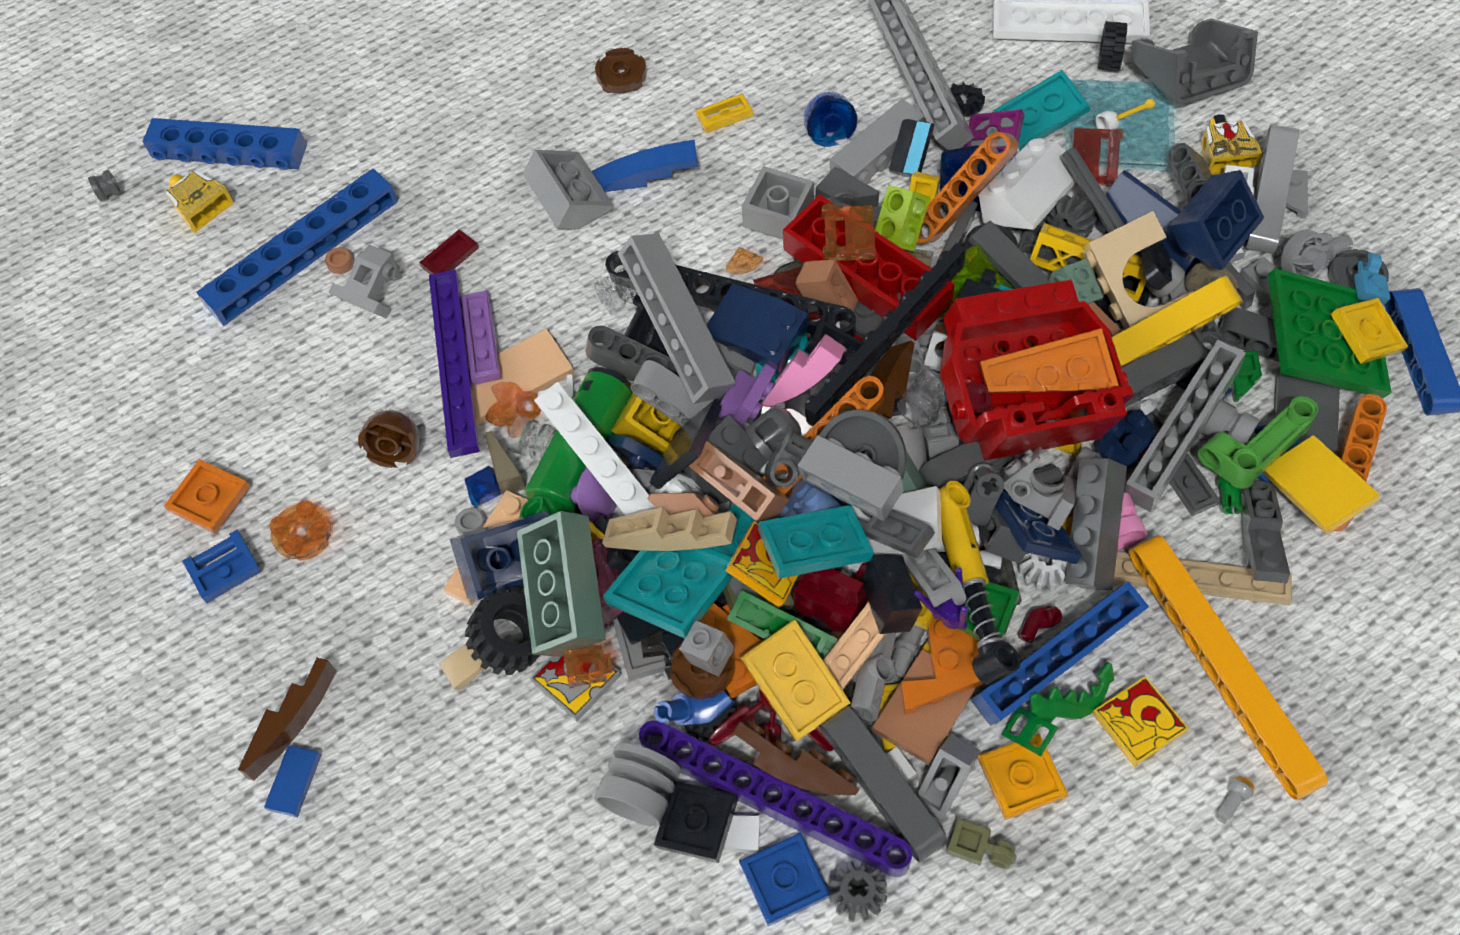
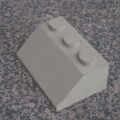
(566, 188)

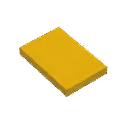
(1321, 484)
(794, 680)

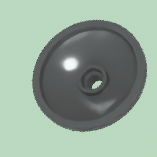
(869, 431)

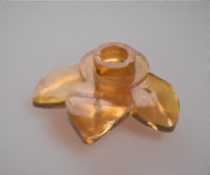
(510, 405)

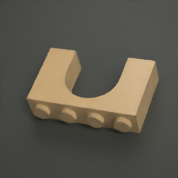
(1109, 256)

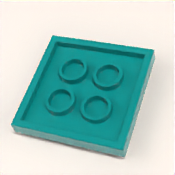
(670, 587)

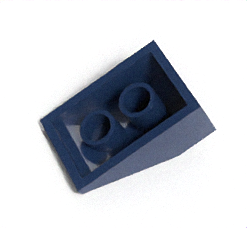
(758, 326)
(491, 556)

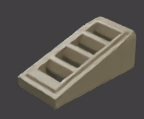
(505, 470)

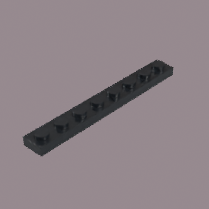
(881, 339)

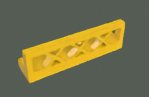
(1073, 245)

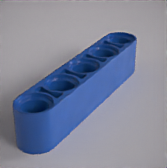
(1425, 353)

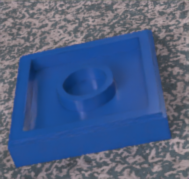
(784, 879)

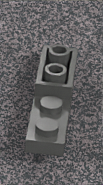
(1262, 534)

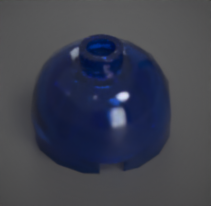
(831, 114)

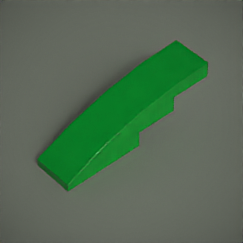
(766, 619)

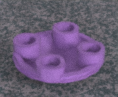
(592, 497)

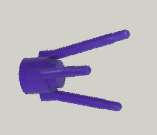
(952, 615)

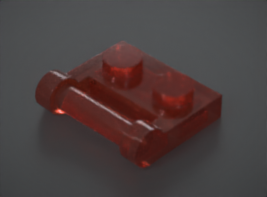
(1088, 144)

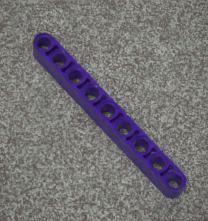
(784, 809)

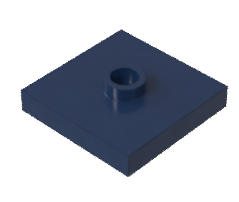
(636, 452)

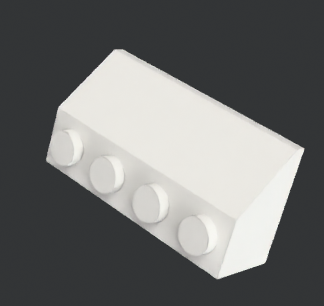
(1027, 186)

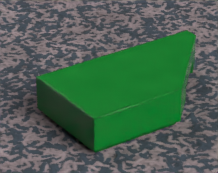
(1248, 375)

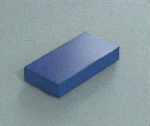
(292, 781)

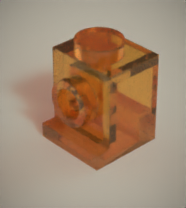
(577, 658)

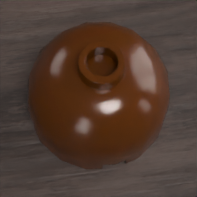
(384, 435)

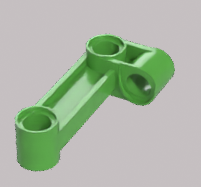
(1245, 463)

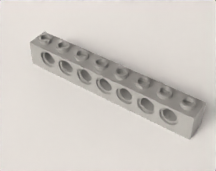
(922, 73)

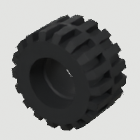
(486, 642)

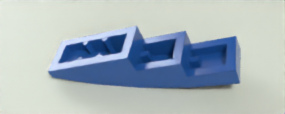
(649, 164)

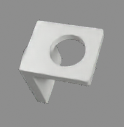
(934, 357)

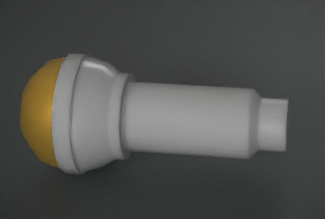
(1240, 790)

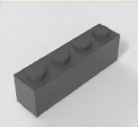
(1096, 523)

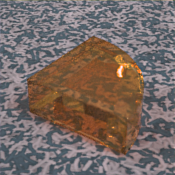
(742, 261)

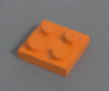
(207, 496)

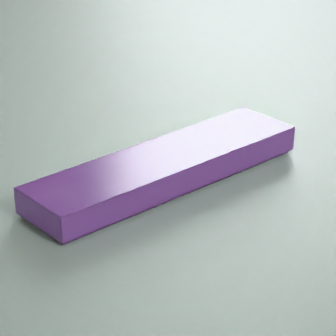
(480, 337)

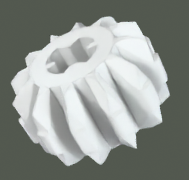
(1043, 571)

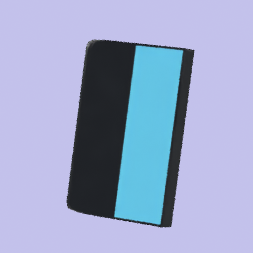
(911, 147)

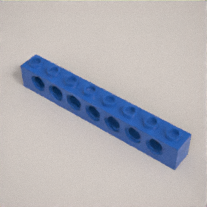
(297, 247)

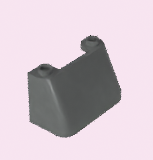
(1214, 62)

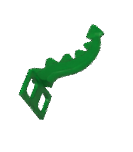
(1055, 705)

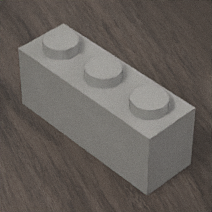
(851, 477)

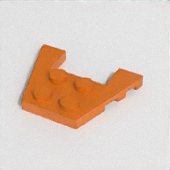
(952, 668)

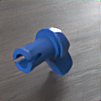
(692, 711)

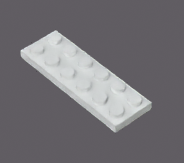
(1068, 19)

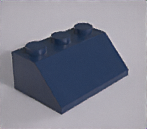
(1218, 219)

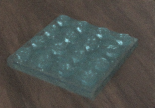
(1147, 133)

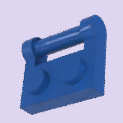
(226, 571)

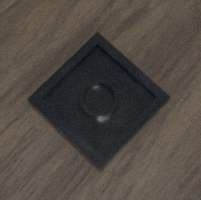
(696, 822)

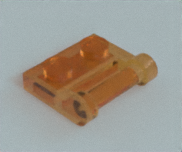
(858, 232)

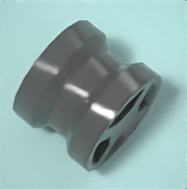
(104, 185)

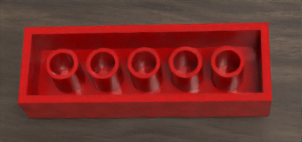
(872, 280)

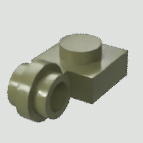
(971, 842)

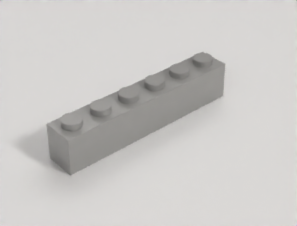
(676, 318)
(1184, 425)

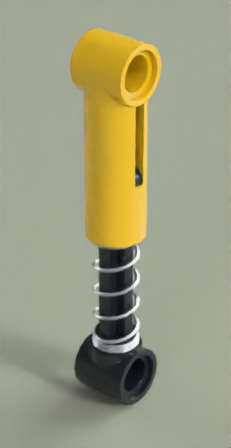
(995, 657)

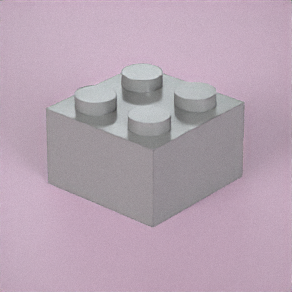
(775, 201)

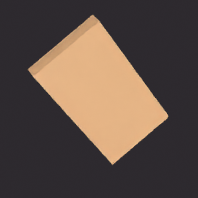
(529, 364)

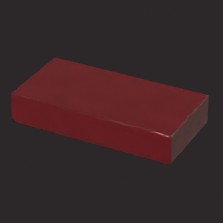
(449, 253)

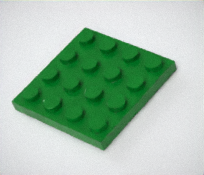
(1310, 340)

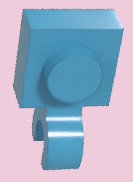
(1369, 282)

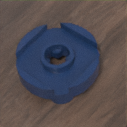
(1140, 436)

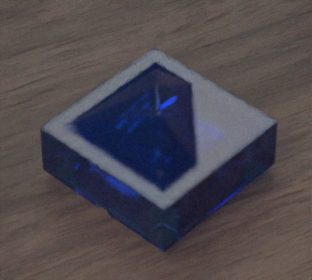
(482, 486)

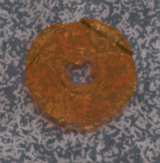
(296, 516)

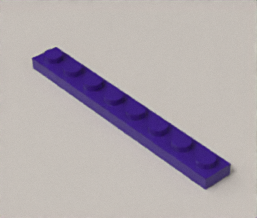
(453, 364)

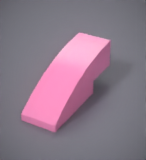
(805, 371)

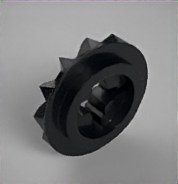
(975, 98)

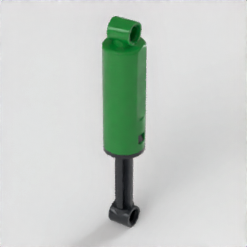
(602, 401)

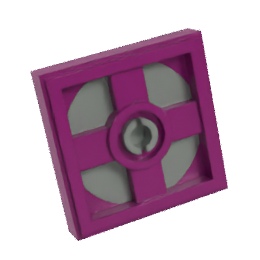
(987, 123)

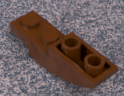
(804, 771)

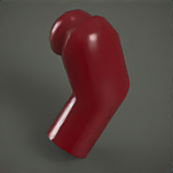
(1039, 619)

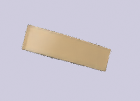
(664, 532)

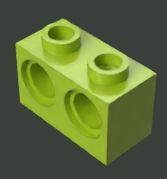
(902, 216)

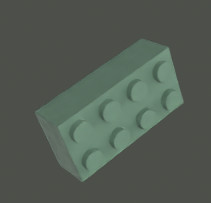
(560, 584)

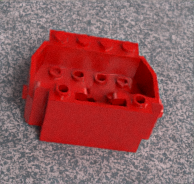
(1034, 418)

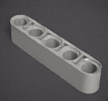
(1273, 186)
(666, 393)

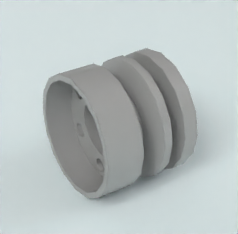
(638, 781)

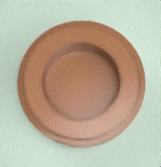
(339, 260)

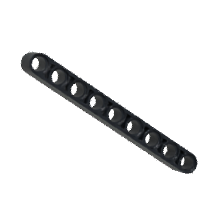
(720, 285)

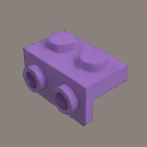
(743, 396)

